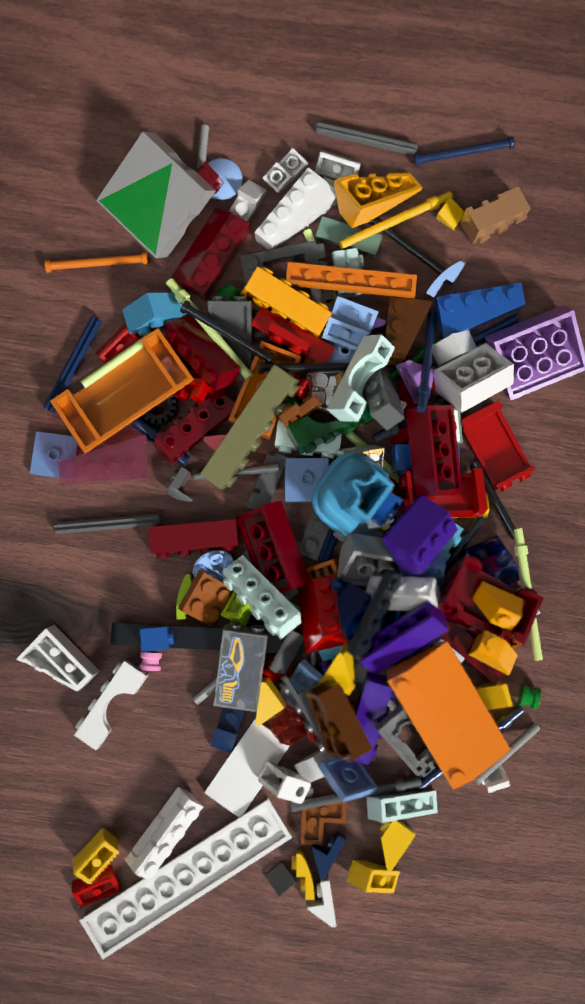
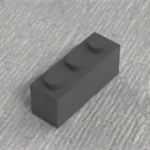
(383, 399)

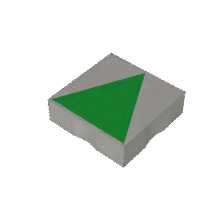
(155, 195)

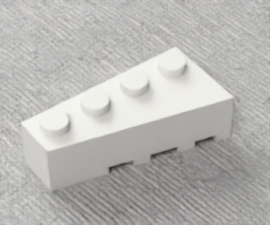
(298, 208)

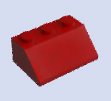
(320, 615)

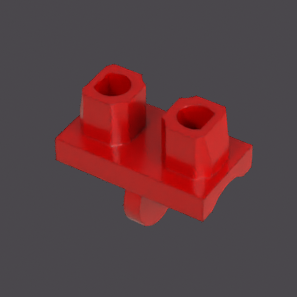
(197, 388)

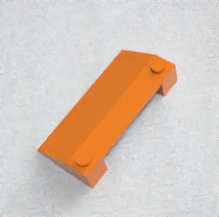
(123, 393)
(448, 713)

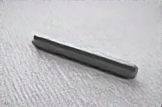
(366, 138)
(107, 523)

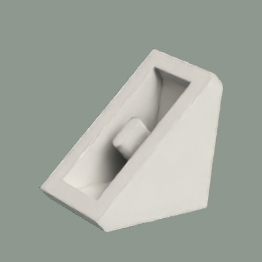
(453, 347)
(309, 768)

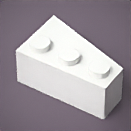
(60, 659)

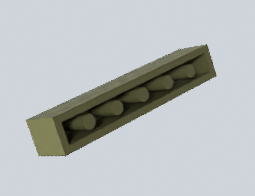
(249, 427)

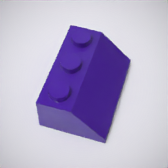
(419, 535)

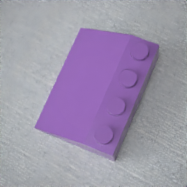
(541, 350)

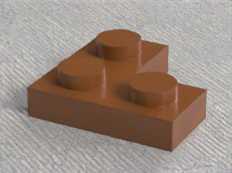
(294, 413)
(314, 818)

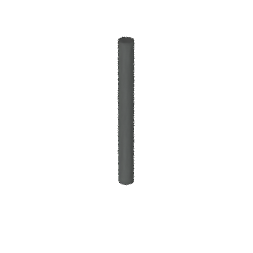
(248, 470)

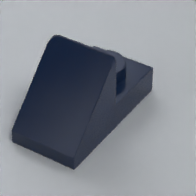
(227, 729)
(325, 859)

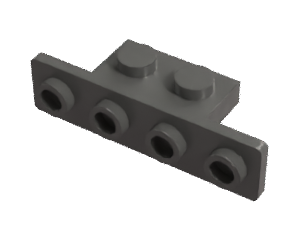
(302, 706)

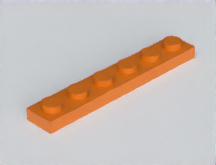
(351, 280)

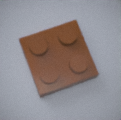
(205, 599)

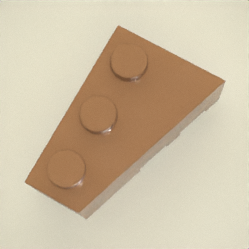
(495, 215)

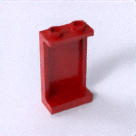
(496, 447)
(468, 503)

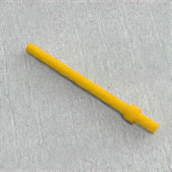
(431, 204)

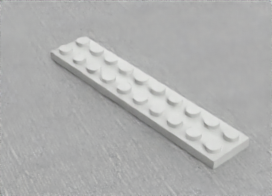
(185, 878)

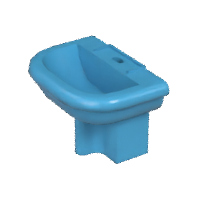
(343, 488)

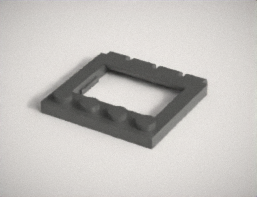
(313, 254)
(316, 529)
(390, 728)

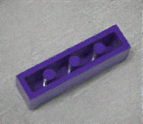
(404, 637)
(372, 708)

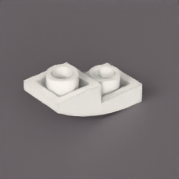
(286, 171)

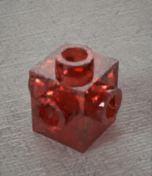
(287, 727)

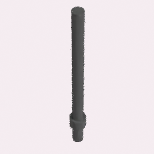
(397, 785)

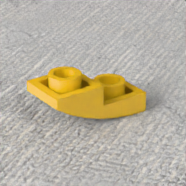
(302, 869)

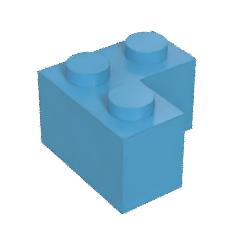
(151, 312)

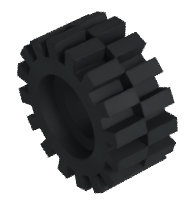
(164, 417)

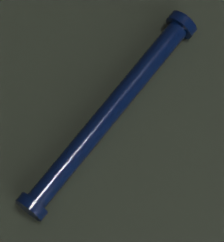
(462, 151)

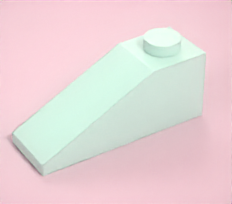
(401, 805)

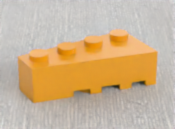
(286, 301)

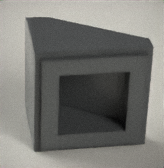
(281, 879)

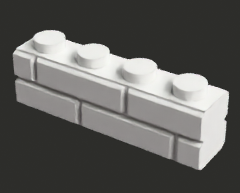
(164, 833)

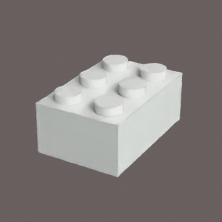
(473, 377)

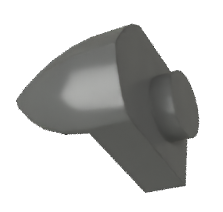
(178, 480)

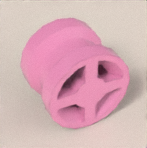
(150, 661)

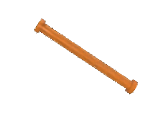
(92, 262)

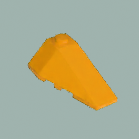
(368, 197)

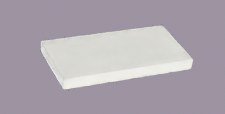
(237, 779)

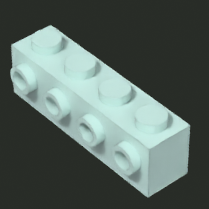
(261, 597)

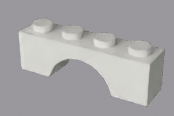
(96, 727)

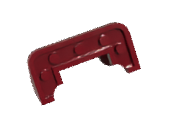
(460, 608)

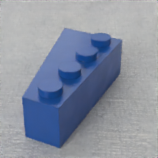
(476, 308)

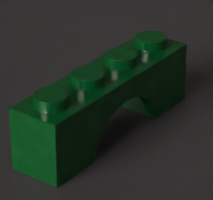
(309, 434)

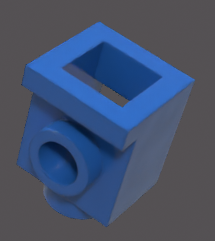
(387, 509)

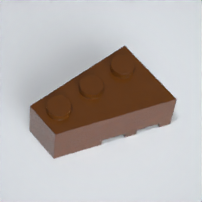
(403, 325)
(337, 722)

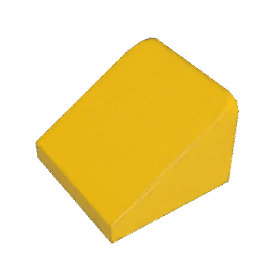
(450, 214)

